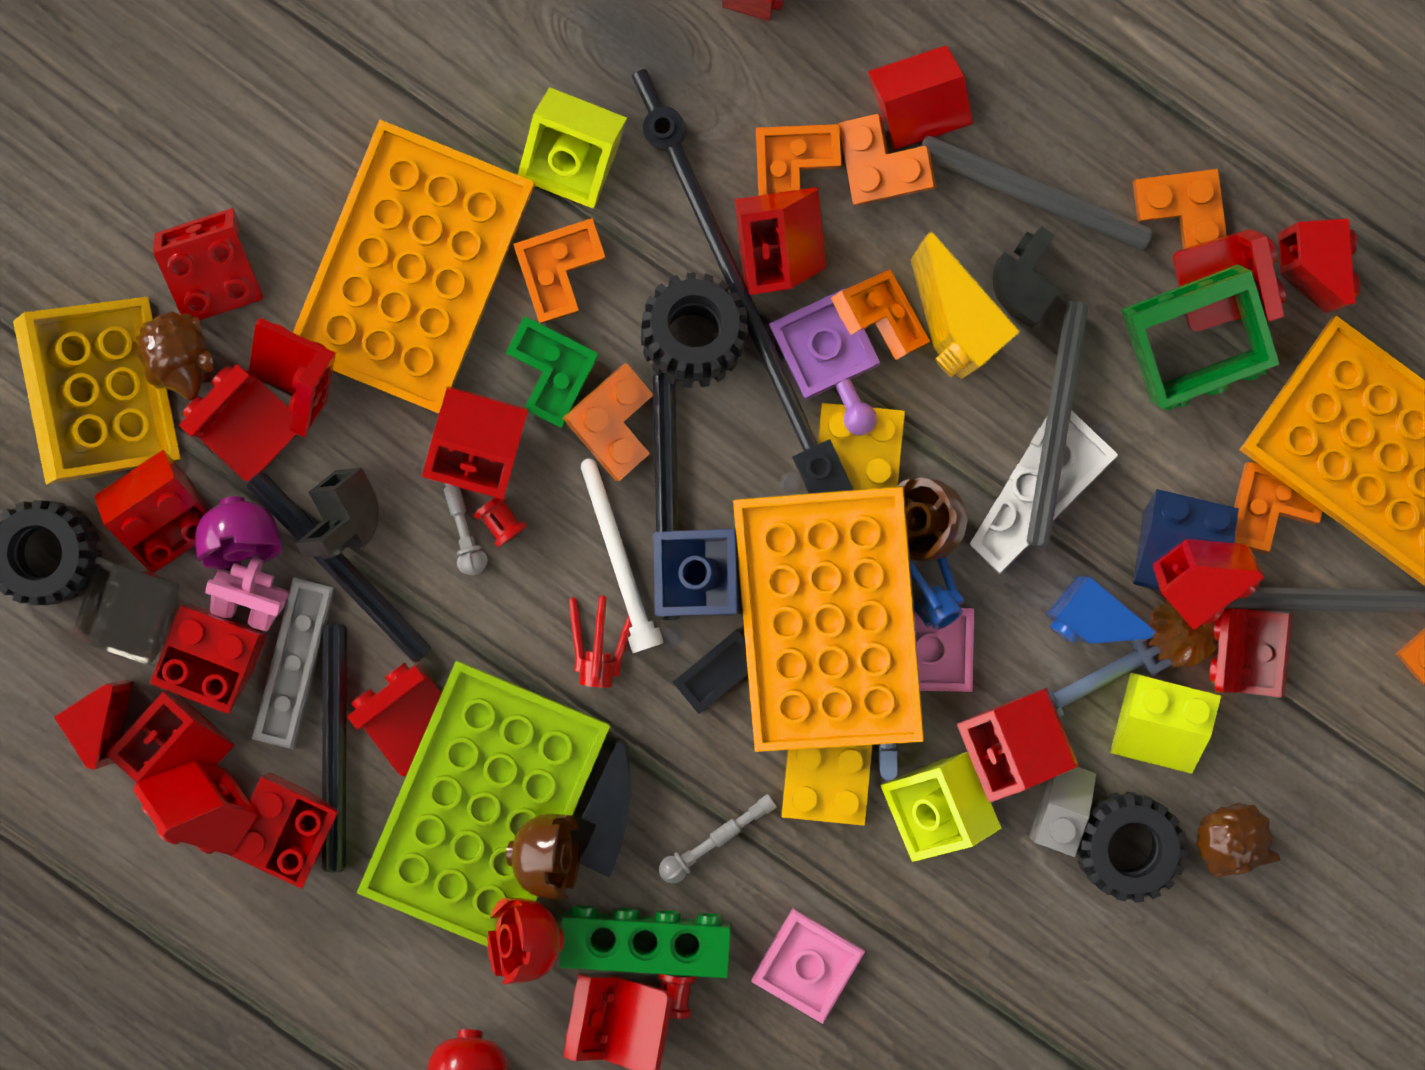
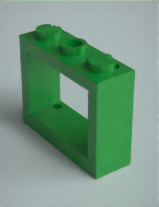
(1187, 298)

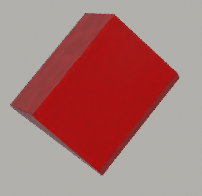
(921, 97)
(97, 722)

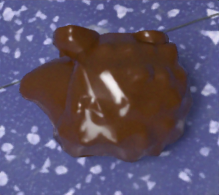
(174, 353)
(1235, 840)

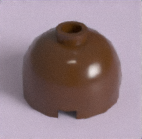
(934, 518)
(545, 856)

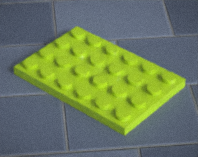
(476, 779)

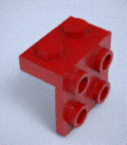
(1244, 249)
(240, 421)
(1251, 652)
(398, 714)
(618, 1022)

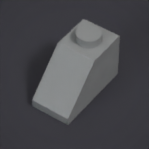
(1064, 811)

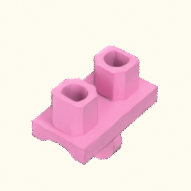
(250, 589)

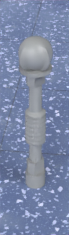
(471, 557)
(674, 868)

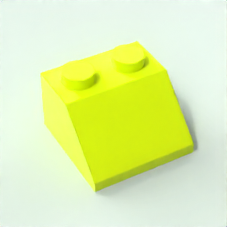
(571, 147)
(1164, 723)
(941, 807)

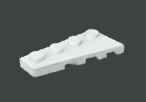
(1006, 526)

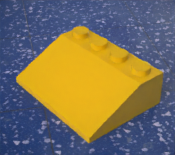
(959, 314)
(91, 390)

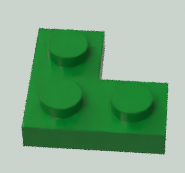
(563, 367)

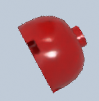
(524, 940)
(468, 1053)

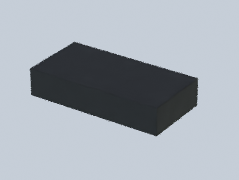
(714, 672)

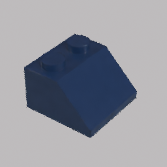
(1170, 521)
(697, 573)

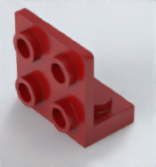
(207, 265)
(294, 366)

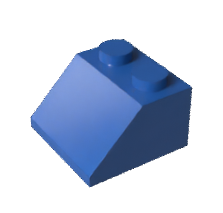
(1094, 616)

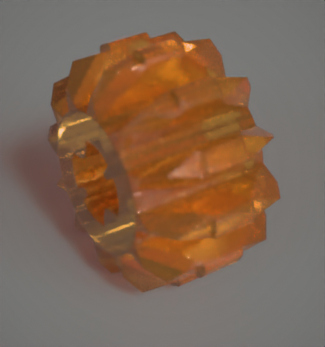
(1178, 639)

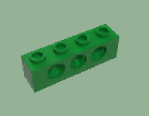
(624, 955)

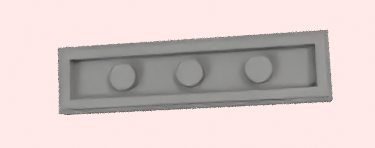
(293, 663)

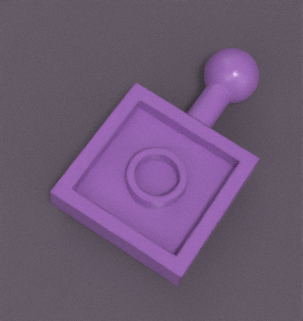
(826, 357)

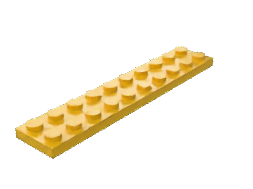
(834, 781)

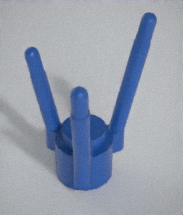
(938, 605)

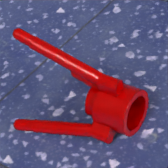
(597, 667)

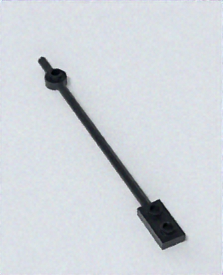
(818, 462)

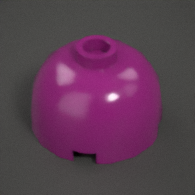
(236, 533)

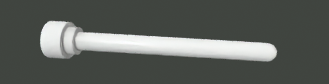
(642, 633)

